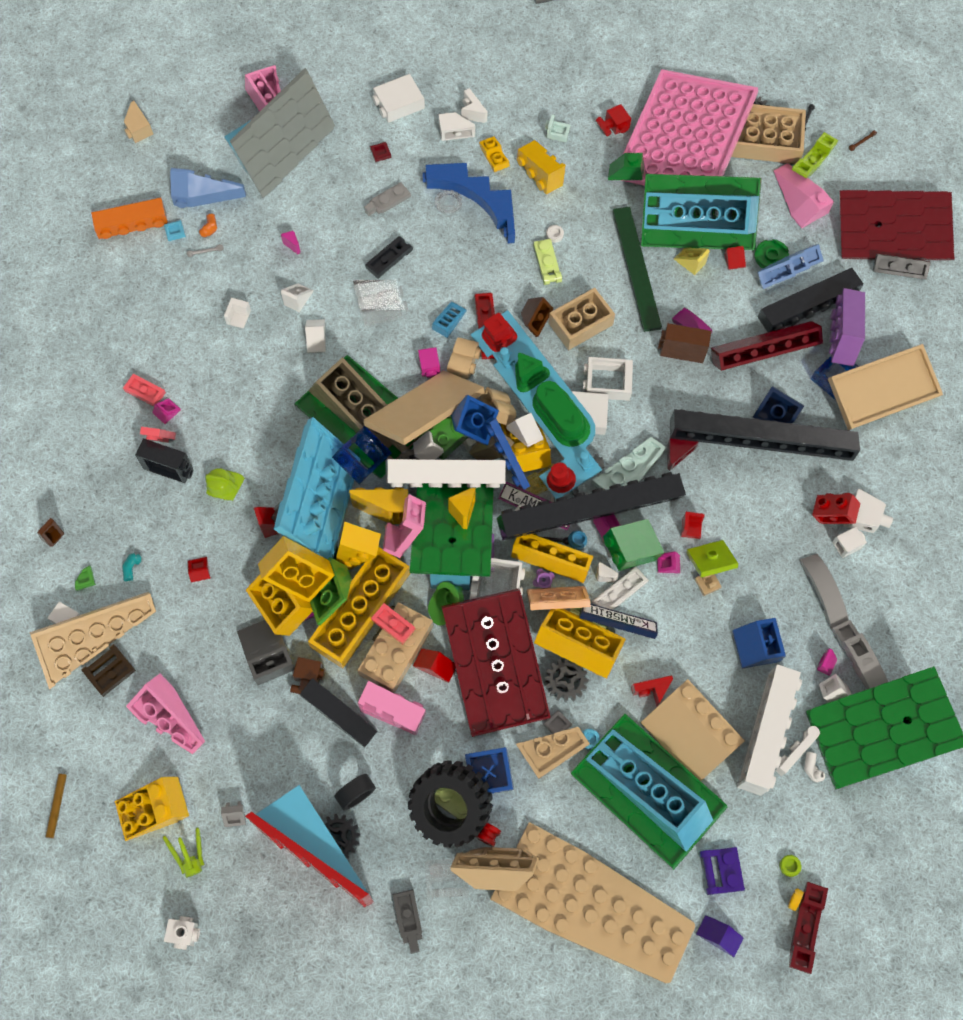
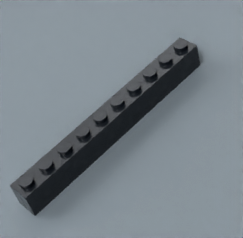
(764, 435)
(590, 506)

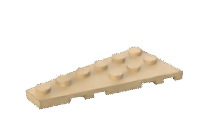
(80, 638)

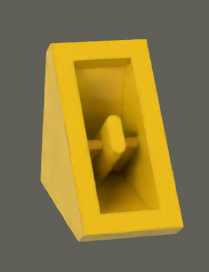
(461, 506)

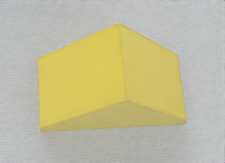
(693, 258)

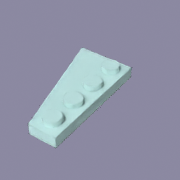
(632, 466)

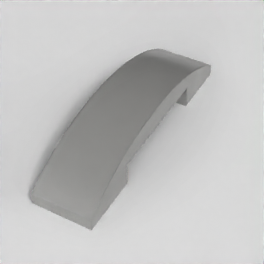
(826, 590)

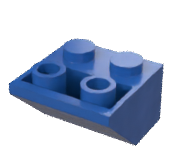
(759, 643)

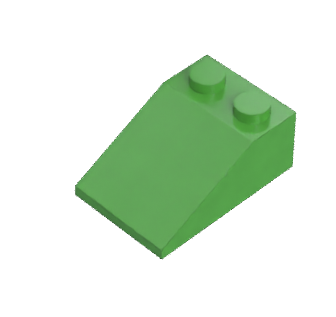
(333, 593)

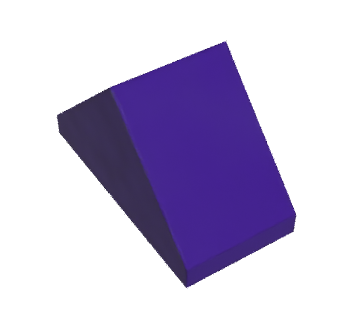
(720, 935)

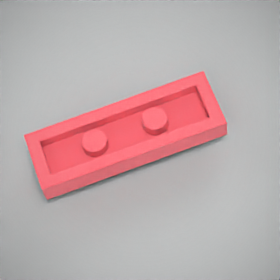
(157, 434)

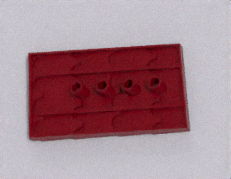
(910, 222)
(498, 678)

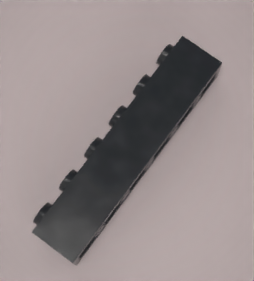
(808, 301)

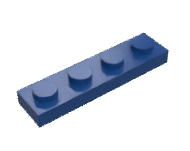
(502, 446)

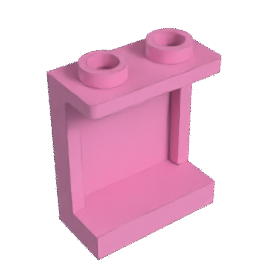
(400, 537)

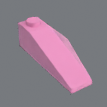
(804, 197)
(164, 708)

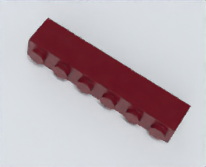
(766, 345)

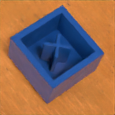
(494, 767)

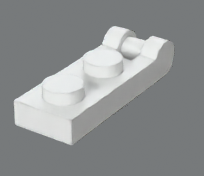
(798, 749)

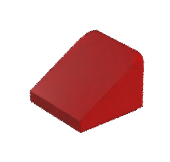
(735, 257)
(198, 569)

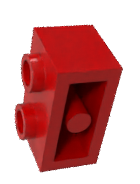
(836, 508)

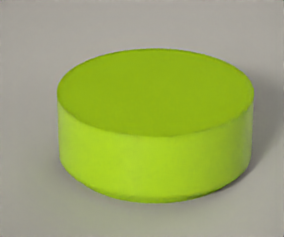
(790, 865)

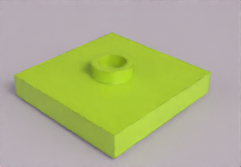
(712, 558)

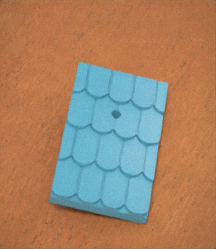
(315, 493)

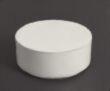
(555, 233)

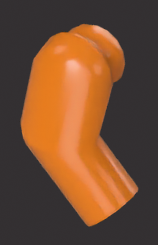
(209, 228)

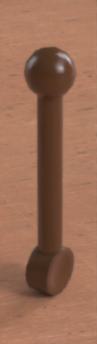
(852, 147)

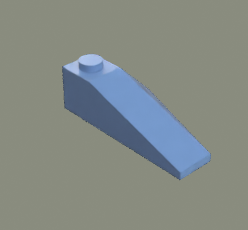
(196, 190)

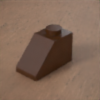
(536, 314)

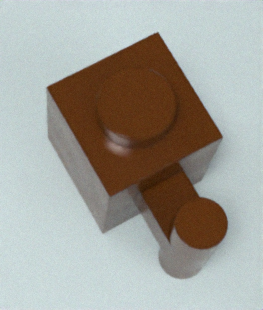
(305, 671)

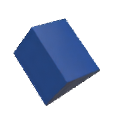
(470, 419)

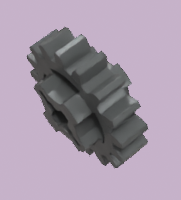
(559, 683)

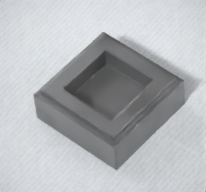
(557, 723)

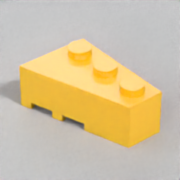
(541, 167)
(357, 545)

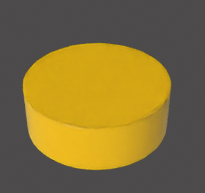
(795, 899)

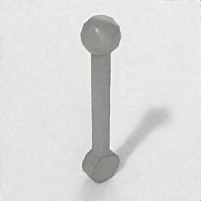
(190, 253)

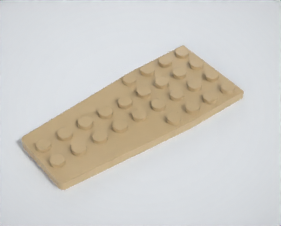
(597, 908)

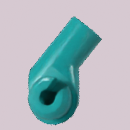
(127, 566)

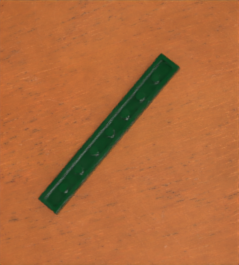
(637, 269)

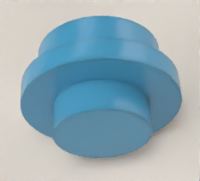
(577, 540)

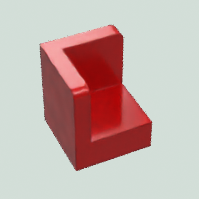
(692, 525)

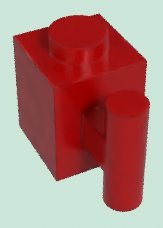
(616, 119)

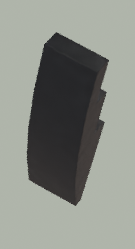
(338, 713)

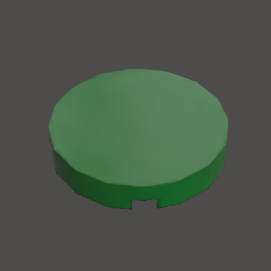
(770, 252)

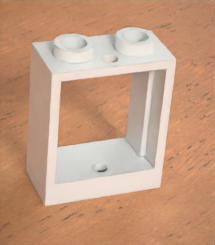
(609, 364)

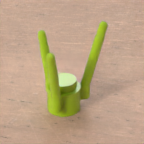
(191, 865)

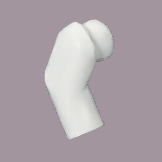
(811, 770)

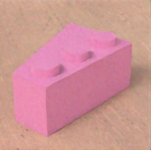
(262, 86)
(391, 708)

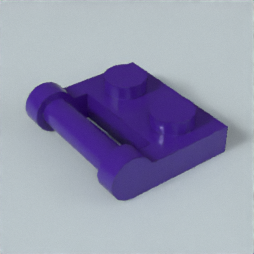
(729, 870)

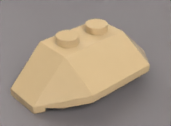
(495, 868)

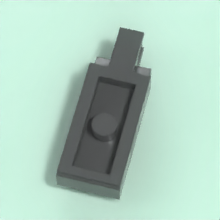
(408, 919)

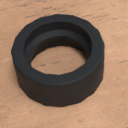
(354, 792)

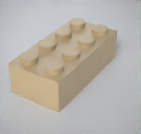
(389, 659)

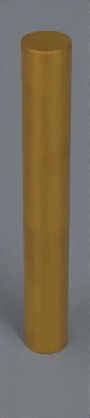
(56, 804)

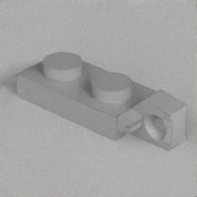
(387, 199)

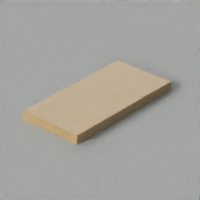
(885, 386)
(422, 407)

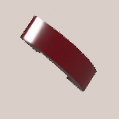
(806, 928)

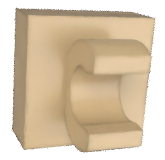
(708, 584)

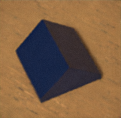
(778, 407)

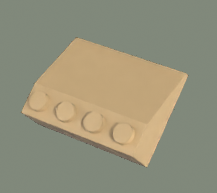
(772, 135)
(692, 730)

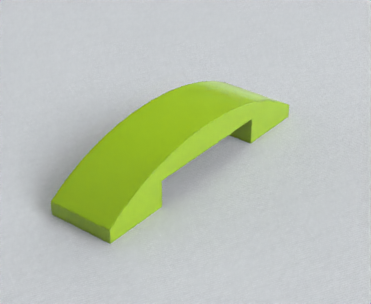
(816, 156)

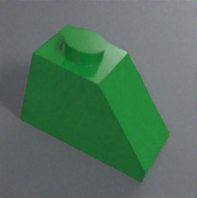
(627, 167)

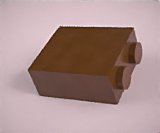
(684, 343)

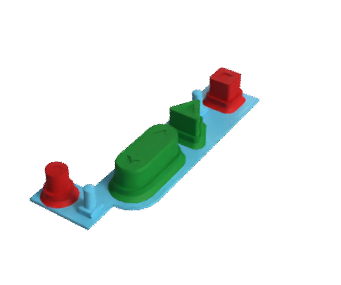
(544, 396)

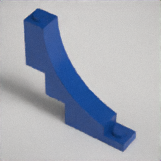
(495, 202)

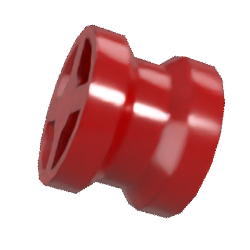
(489, 834)

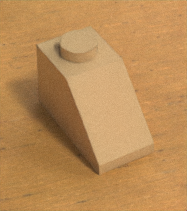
(136, 124)

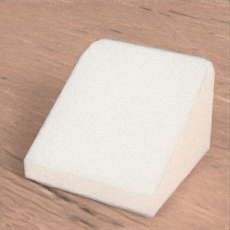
(606, 574)

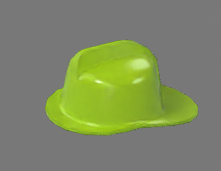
(223, 483)

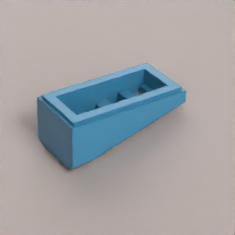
(443, 330)

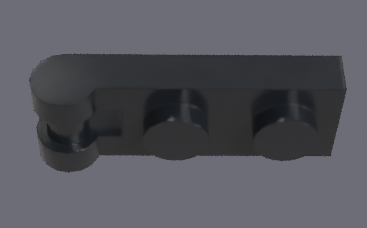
(388, 257)

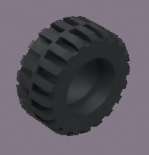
(432, 821)

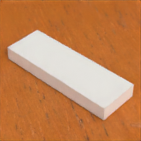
(621, 589)

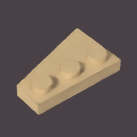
(552, 750)

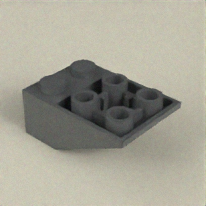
(265, 652)

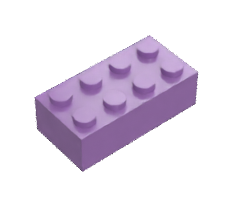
(847, 327)

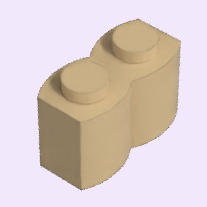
(463, 358)
(501, 402)

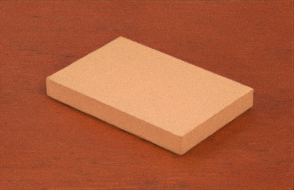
(558, 598)

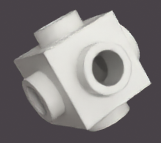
(174, 932)

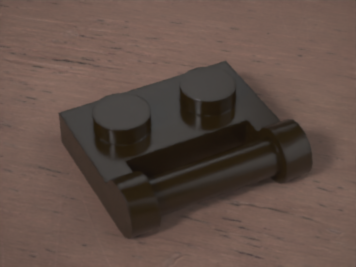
(112, 674)

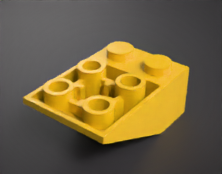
(531, 457)
(381, 502)
(151, 807)

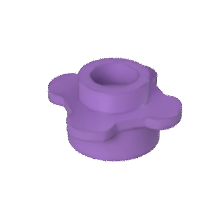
(548, 579)

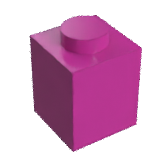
(429, 362)

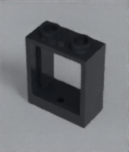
(164, 461)

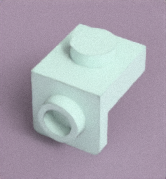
(557, 130)

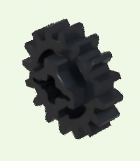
(344, 829)

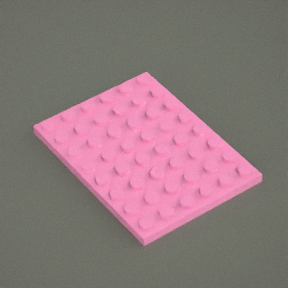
(690, 125)

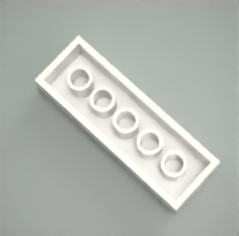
(445, 471)
(769, 730)

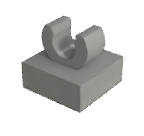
(233, 815)

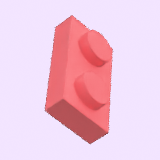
(144, 390)
(393, 623)

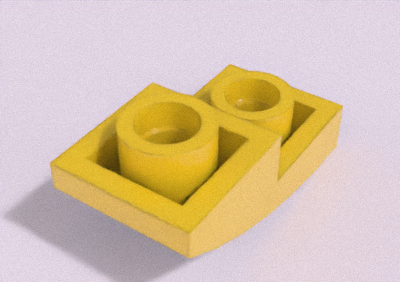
(493, 152)

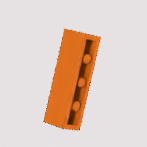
(129, 218)

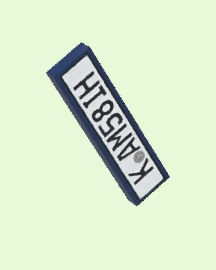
(619, 620)

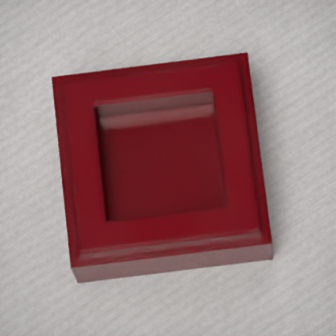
(380, 152)

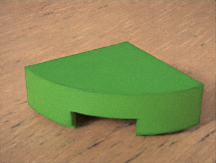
(85, 579)

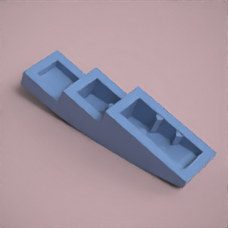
(790, 266)

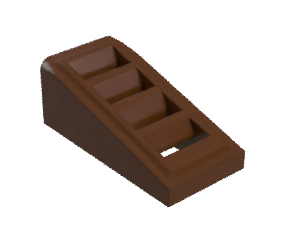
(50, 533)

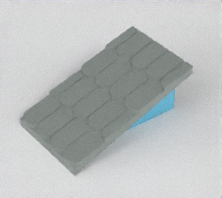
(281, 133)

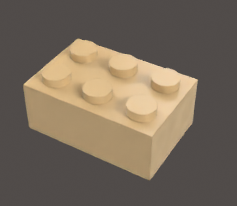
(581, 318)

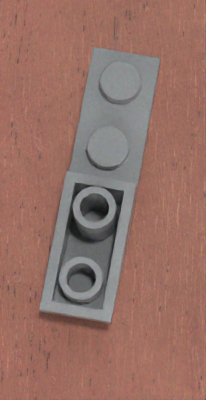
(861, 655)

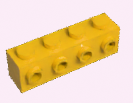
(552, 556)

